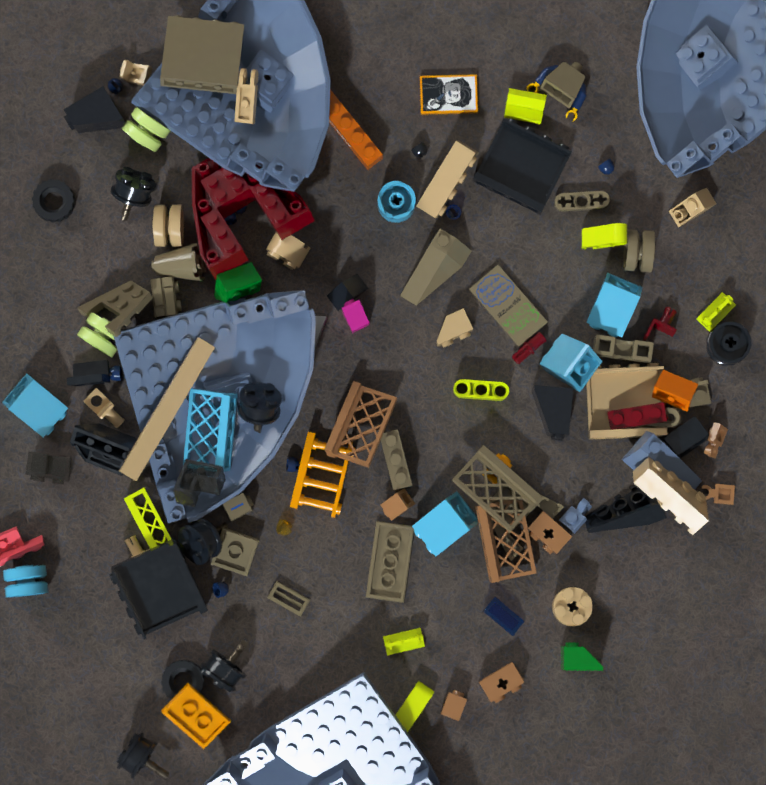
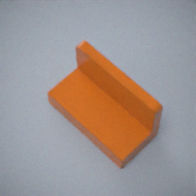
(674, 390)

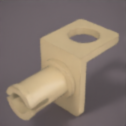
(105, 409)
(136, 548)

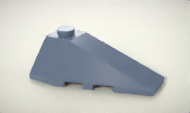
(651, 446)

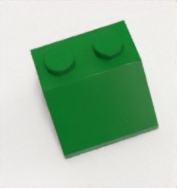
(237, 283)
(578, 658)

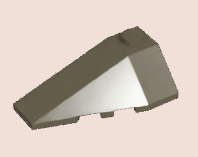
(438, 264)

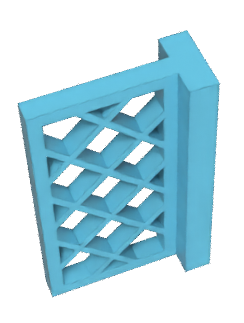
(226, 427)

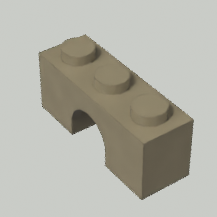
(630, 351)
(395, 460)

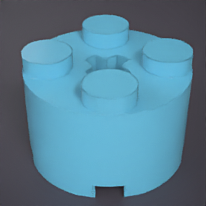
(394, 212)

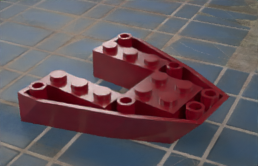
(220, 194)

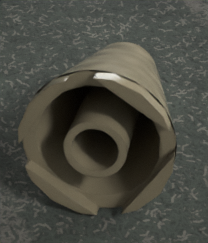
(181, 263)

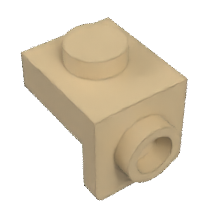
(135, 73)

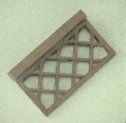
(504, 474)

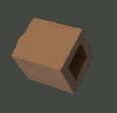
(397, 504)
(454, 705)

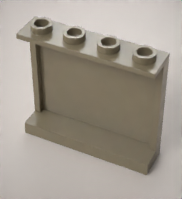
(202, 54)

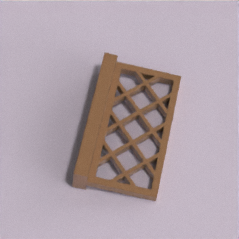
(344, 423)
(490, 548)

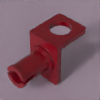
(663, 325)

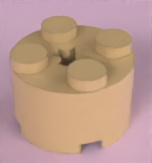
(289, 250)
(582, 602)

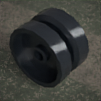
(736, 335)

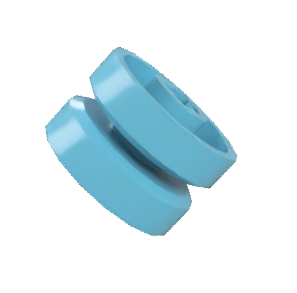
(25, 580)

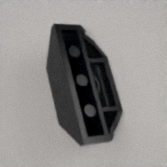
(102, 446)

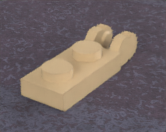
(246, 97)

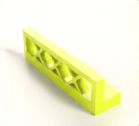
(139, 518)

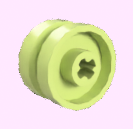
(145, 130)
(100, 336)

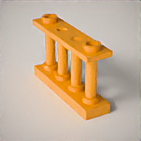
(303, 480)

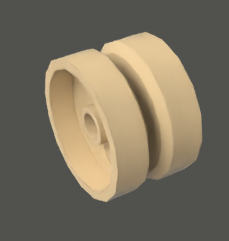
(169, 225)

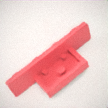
(14, 547)

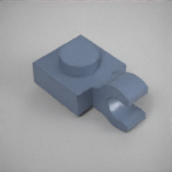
(575, 518)

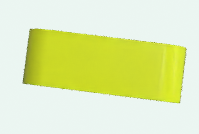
(604, 236)
(490, 390)
(414, 705)

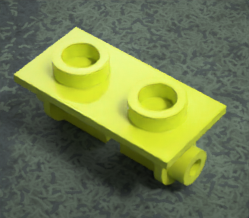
(716, 311)
(403, 641)

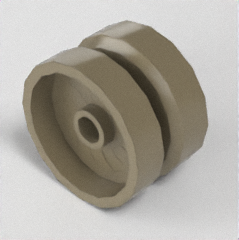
(642, 251)

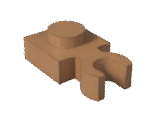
(716, 437)
(722, 493)

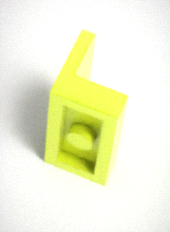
(525, 106)

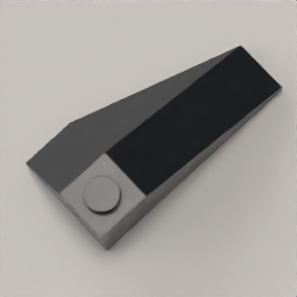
(626, 512)

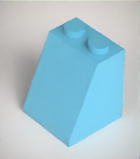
(614, 305)
(571, 361)
(35, 405)
(445, 524)

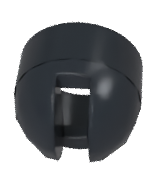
(420, 150)

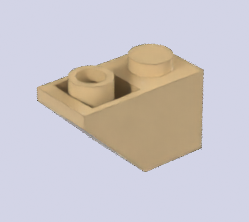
(692, 207)
(455, 326)

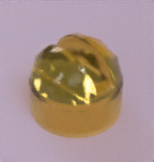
(285, 530)

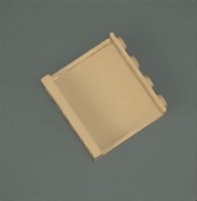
(621, 389)

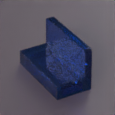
(503, 616)

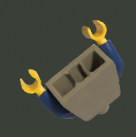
(563, 84)

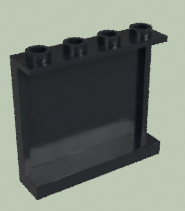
(522, 165)
(157, 587)

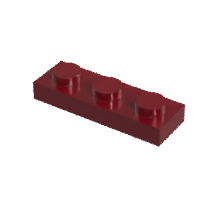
(637, 416)

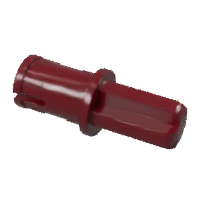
(528, 348)

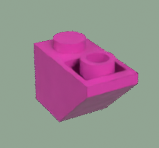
(355, 315)

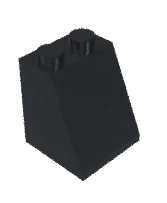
(94, 113)
(554, 409)

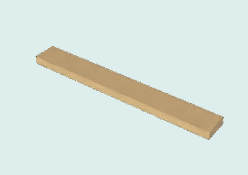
(166, 409)

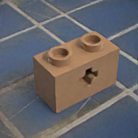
(545, 522)
(490, 683)

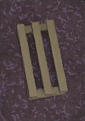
(302, 606)

